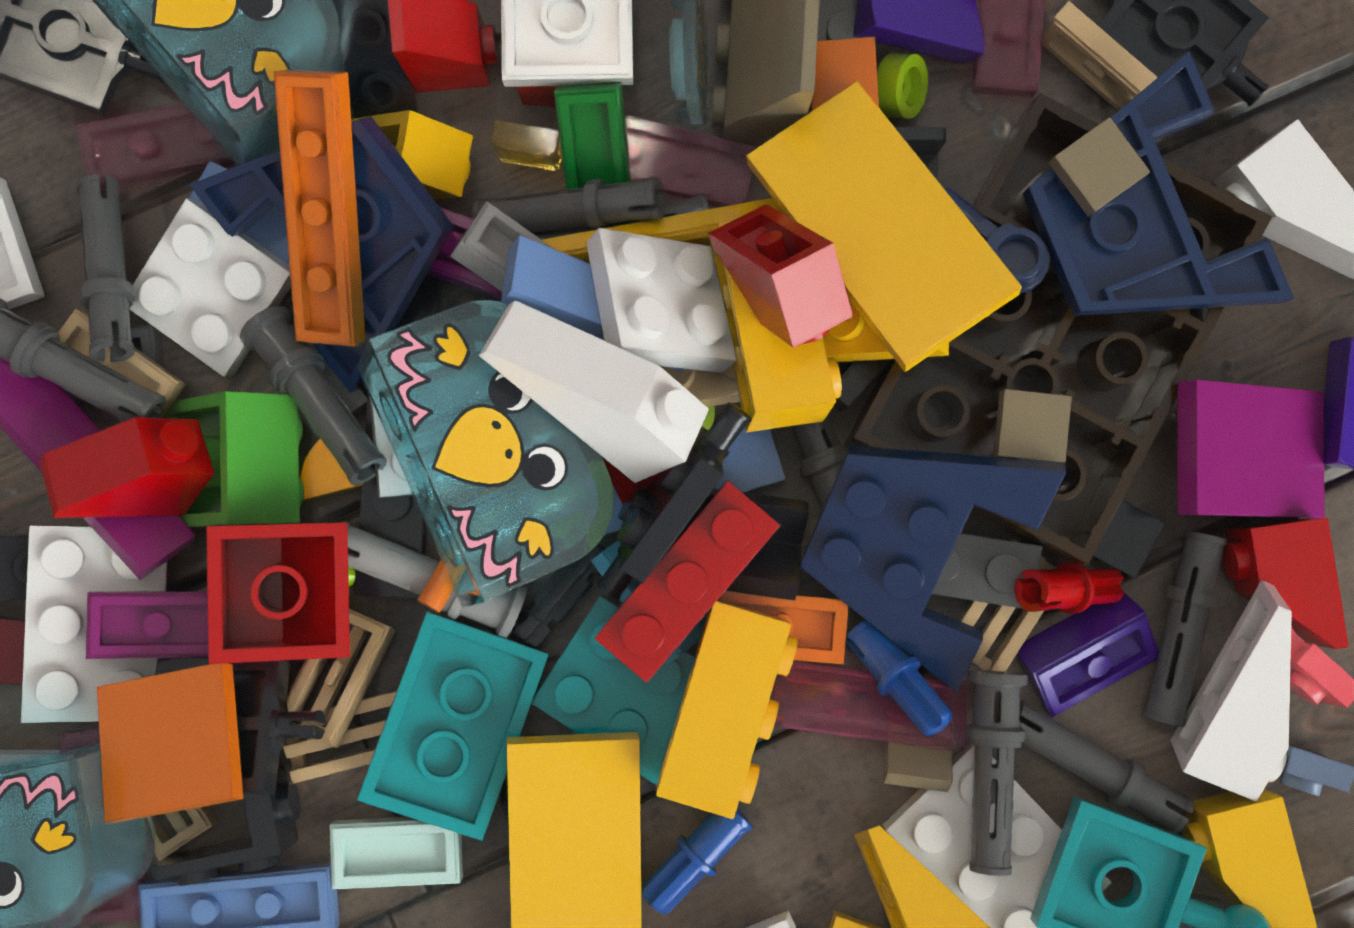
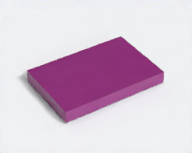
(1249, 450)

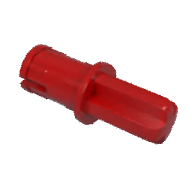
(1068, 588)

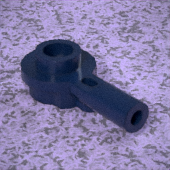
(1017, 247)

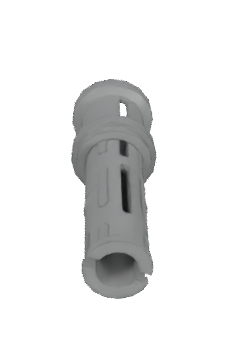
(413, 570)

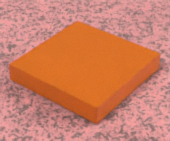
(169, 742)

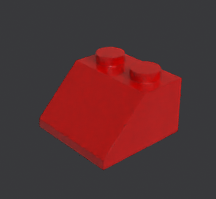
(277, 592)

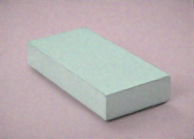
(393, 853)

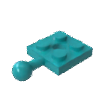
(1162, 872)

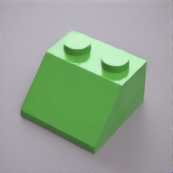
(253, 458)

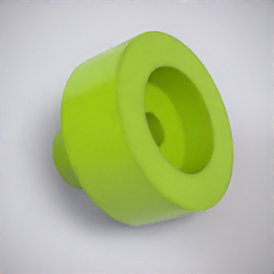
(902, 85)

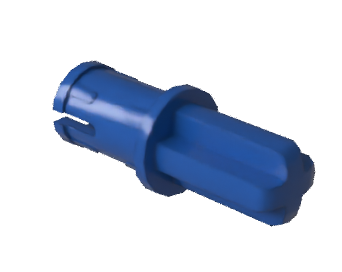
(899, 678)
(693, 860)

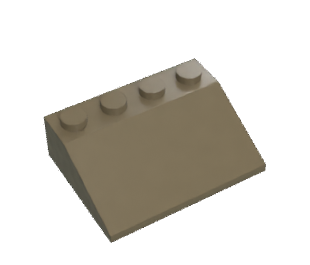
(769, 67)

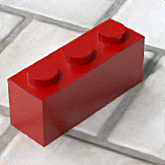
(687, 581)

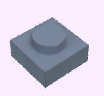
(1311, 771)

